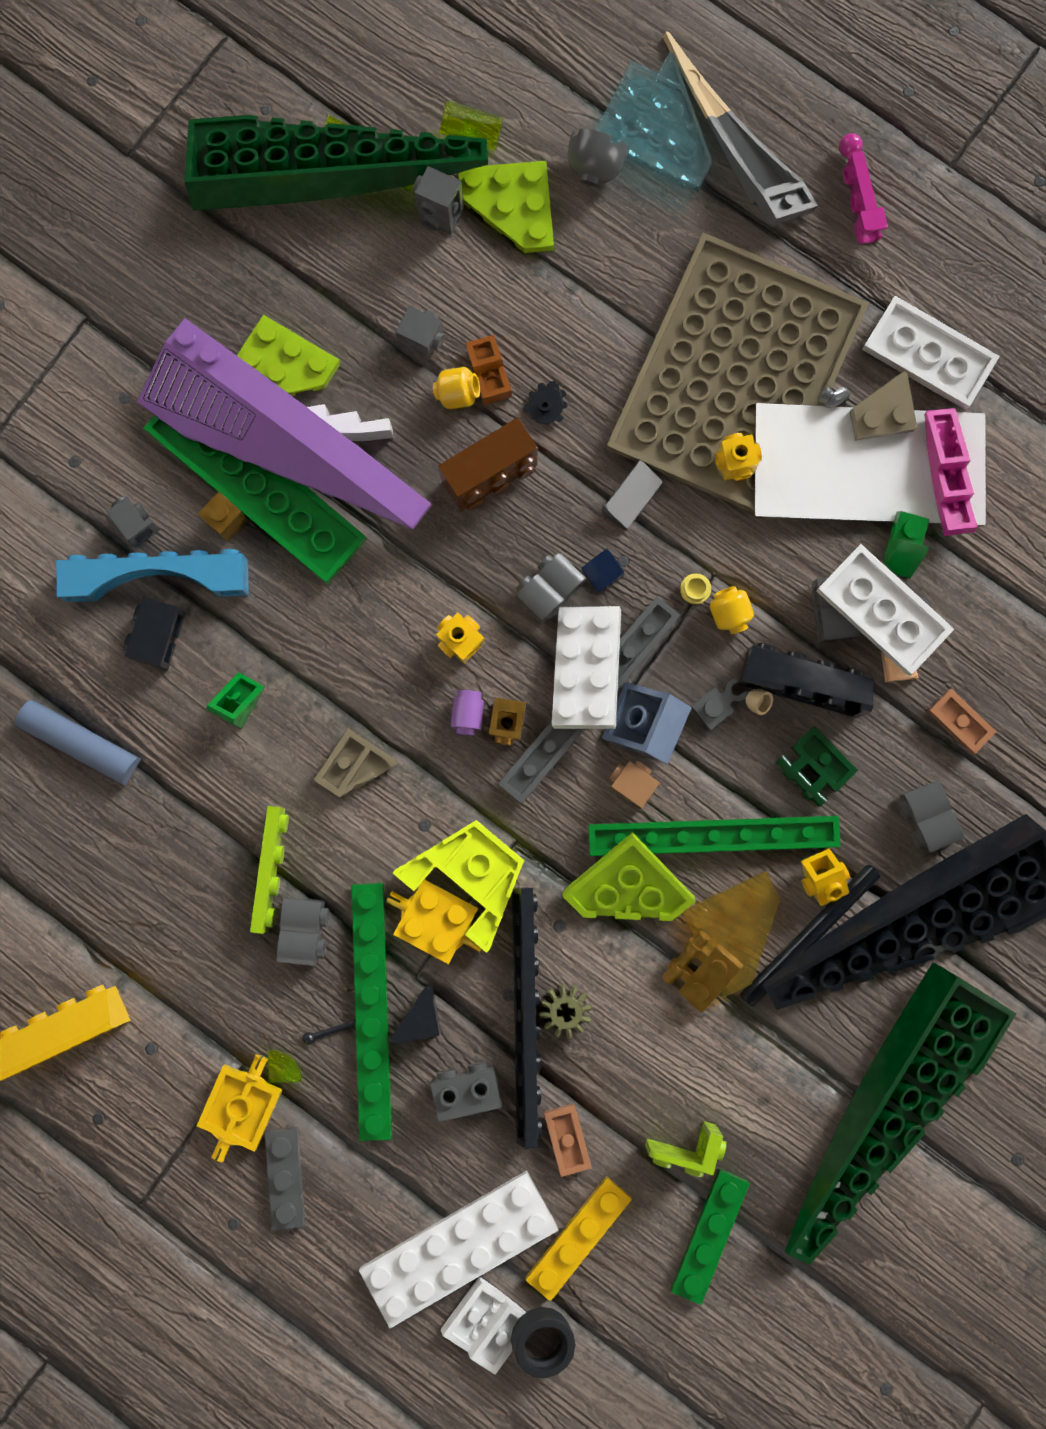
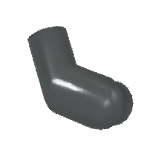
(834, 398)

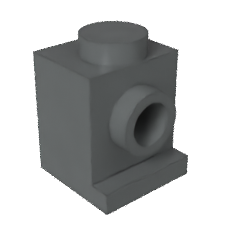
(132, 520)

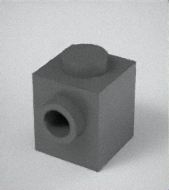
(420, 331)

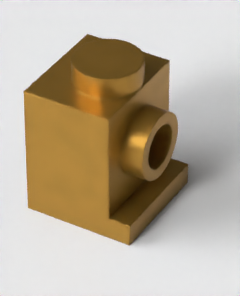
(507, 709)

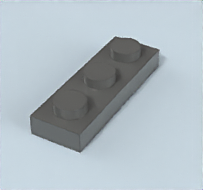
(285, 1178)

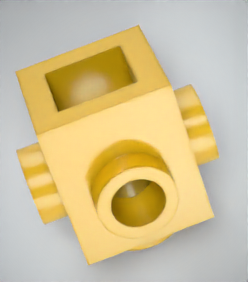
(733, 465)
(464, 647)
(825, 877)

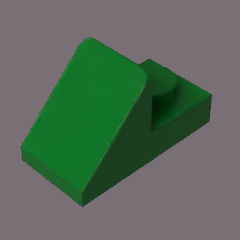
(905, 544)

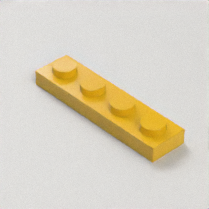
(578, 1238)

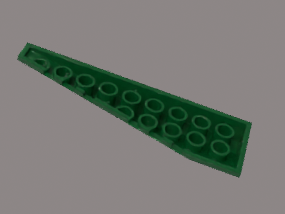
(273, 162)
(924, 1061)

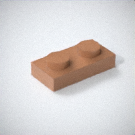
(961, 721)
(567, 1139)

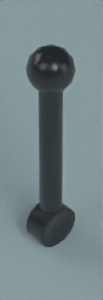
(308, 1037)

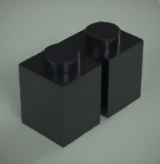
(152, 633)

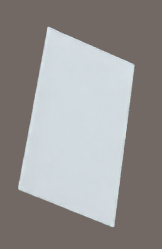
(822, 473)

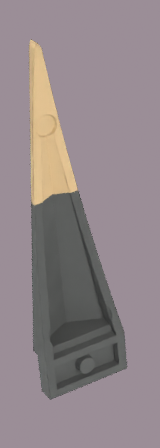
(762, 175)

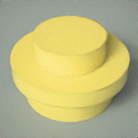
(695, 589)

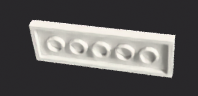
(458, 1249)

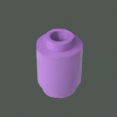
(467, 712)

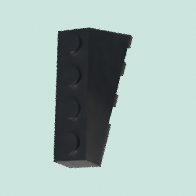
(807, 681)

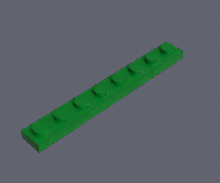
(720, 834)
(371, 1012)

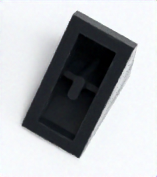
(421, 1020)

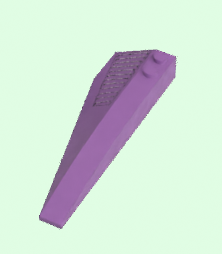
(239, 411)

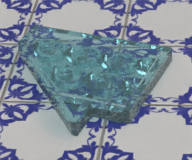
(658, 124)

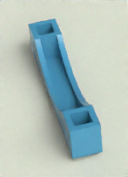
(91, 579)

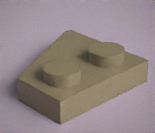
(885, 411)
(353, 765)

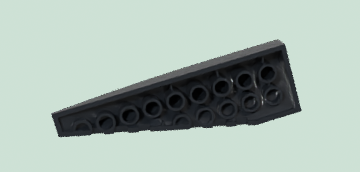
(959, 901)

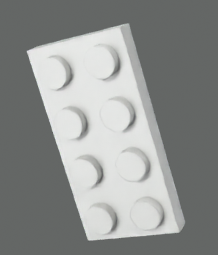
(930, 353)
(885, 610)
(586, 668)

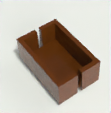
(489, 465)

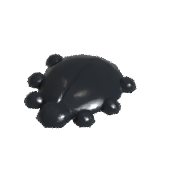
(546, 403)

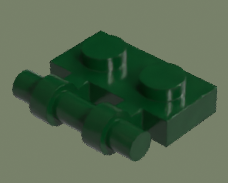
(823, 759)

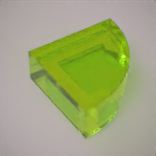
(282, 1067)

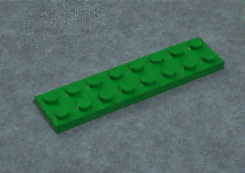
(275, 504)

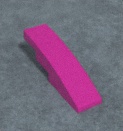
(949, 471)

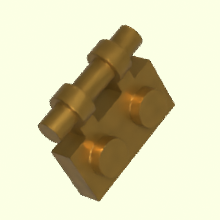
(710, 978)

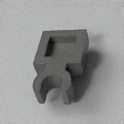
(716, 706)

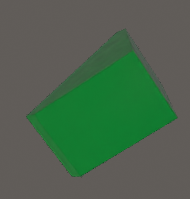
(236, 700)

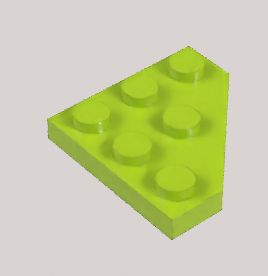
(513, 202)
(288, 358)
(629, 886)

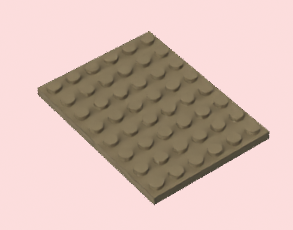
(729, 341)

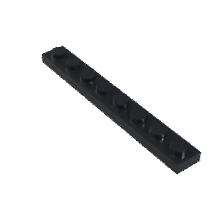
(526, 1027)

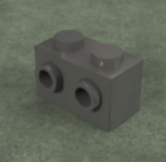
(438, 200)
(465, 1091)

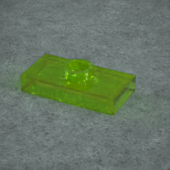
(470, 122)

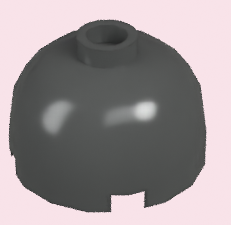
(595, 156)

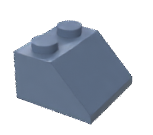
(648, 722)

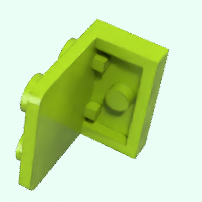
(704, 1160)

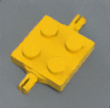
(434, 921)
(239, 1108)

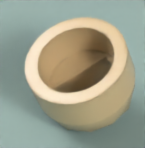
(759, 701)

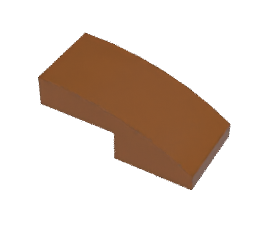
(489, 368)

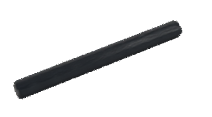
(813, 932)

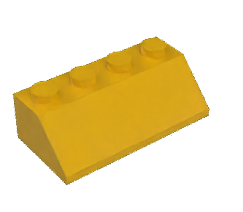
(60, 1031)

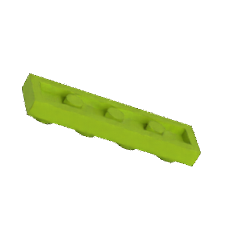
(267, 882)

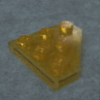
(739, 922)

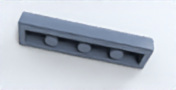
(77, 741)

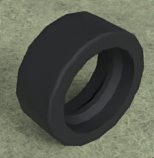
(557, 1360)

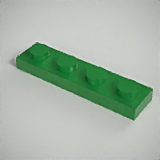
(709, 1236)

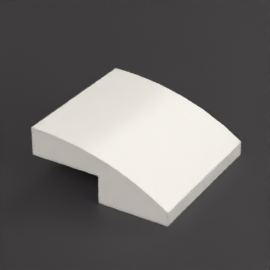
(484, 1325)

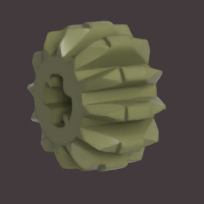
(557, 1019)

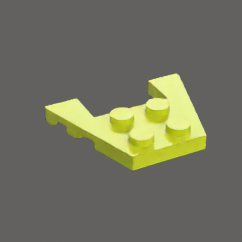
(479, 867)

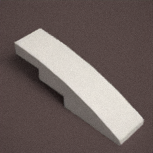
(352, 427)

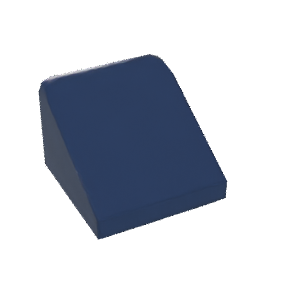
(603, 570)

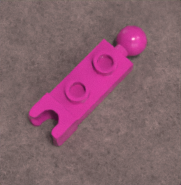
(862, 199)

